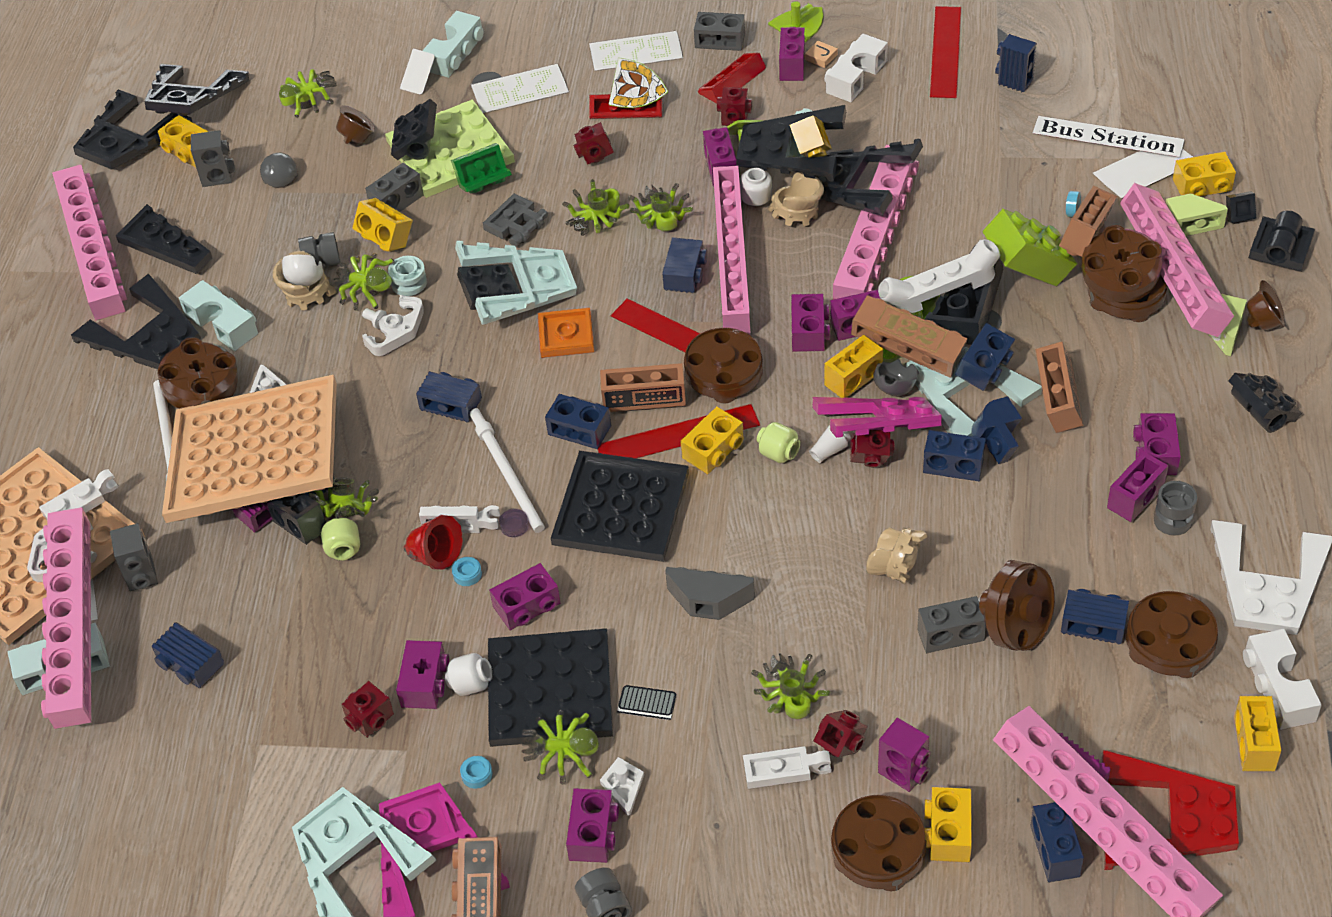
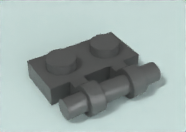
(510, 215)

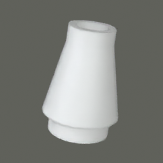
(828, 445)

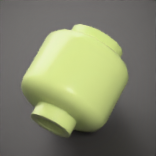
(778, 442)
(340, 538)

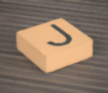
(821, 54)

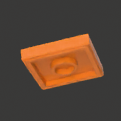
(565, 332)

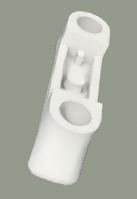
(972, 268)

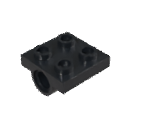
(414, 132)
(1282, 241)
(486, 282)
(1264, 400)

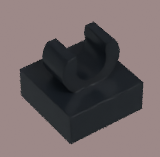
(1241, 207)

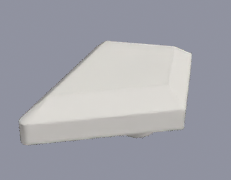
(265, 380)
(624, 782)

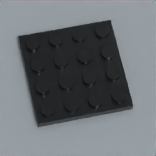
(620, 506)
(544, 675)

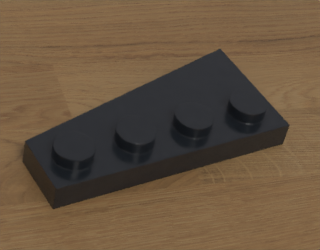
(158, 238)

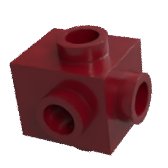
(734, 101)
(593, 143)
(871, 448)
(367, 709)
(841, 733)

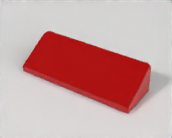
(734, 75)
(600, 109)

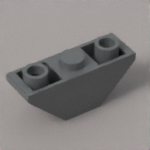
(709, 592)

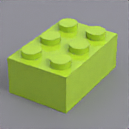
(1029, 247)

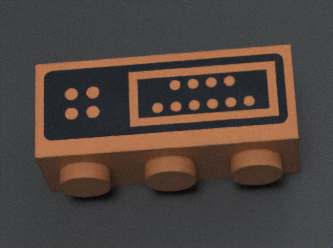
(643, 387)
(1059, 387)
(478, 877)

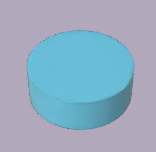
(1073, 203)
(466, 571)
(476, 772)

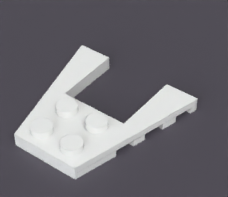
(1264, 599)

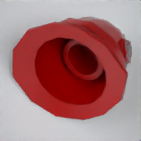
(435, 542)

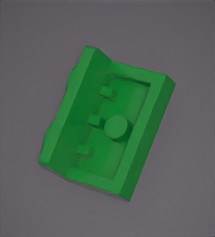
(480, 168)

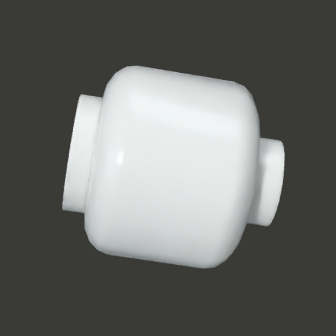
(755, 187)
(468, 674)

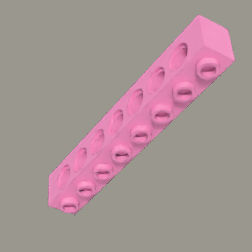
(873, 232)
(89, 243)
(731, 249)
(1180, 264)
(67, 619)
(1106, 816)

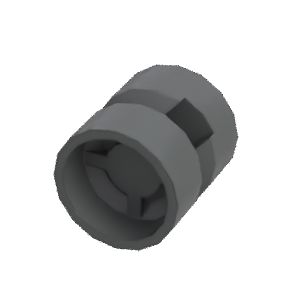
(322, 249)
(1175, 508)
(602, 895)

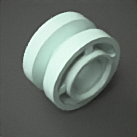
(407, 275)

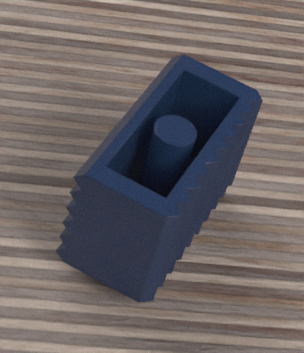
(1016, 62)
(684, 264)
(448, 395)
(1094, 616)
(187, 655)

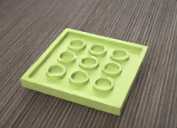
(455, 134)

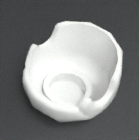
(301, 269)

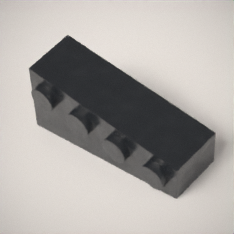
(967, 308)

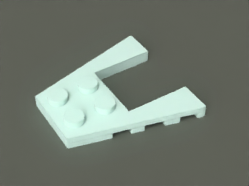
(540, 271)
(940, 387)
(337, 833)

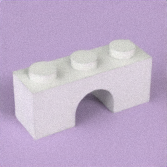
(847, 75)
(1293, 700)

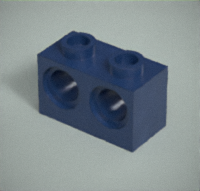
(985, 357)
(578, 421)
(954, 455)
(1056, 842)

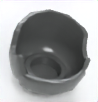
(278, 170)
(895, 378)

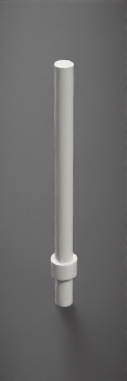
(164, 419)
(486, 433)

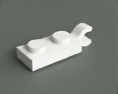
(84, 495)
(466, 516)
(784, 766)

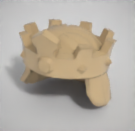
(797, 201)
(301, 294)
(895, 553)

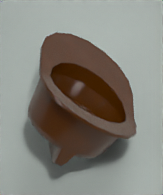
(354, 125)
(1265, 308)

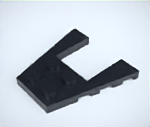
(187, 99)
(769, 143)
(113, 145)
(851, 166)
(154, 339)

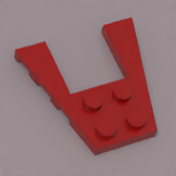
(1199, 808)

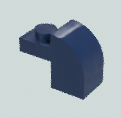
(996, 425)

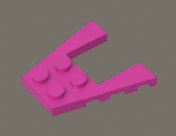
(888, 411)
(430, 821)

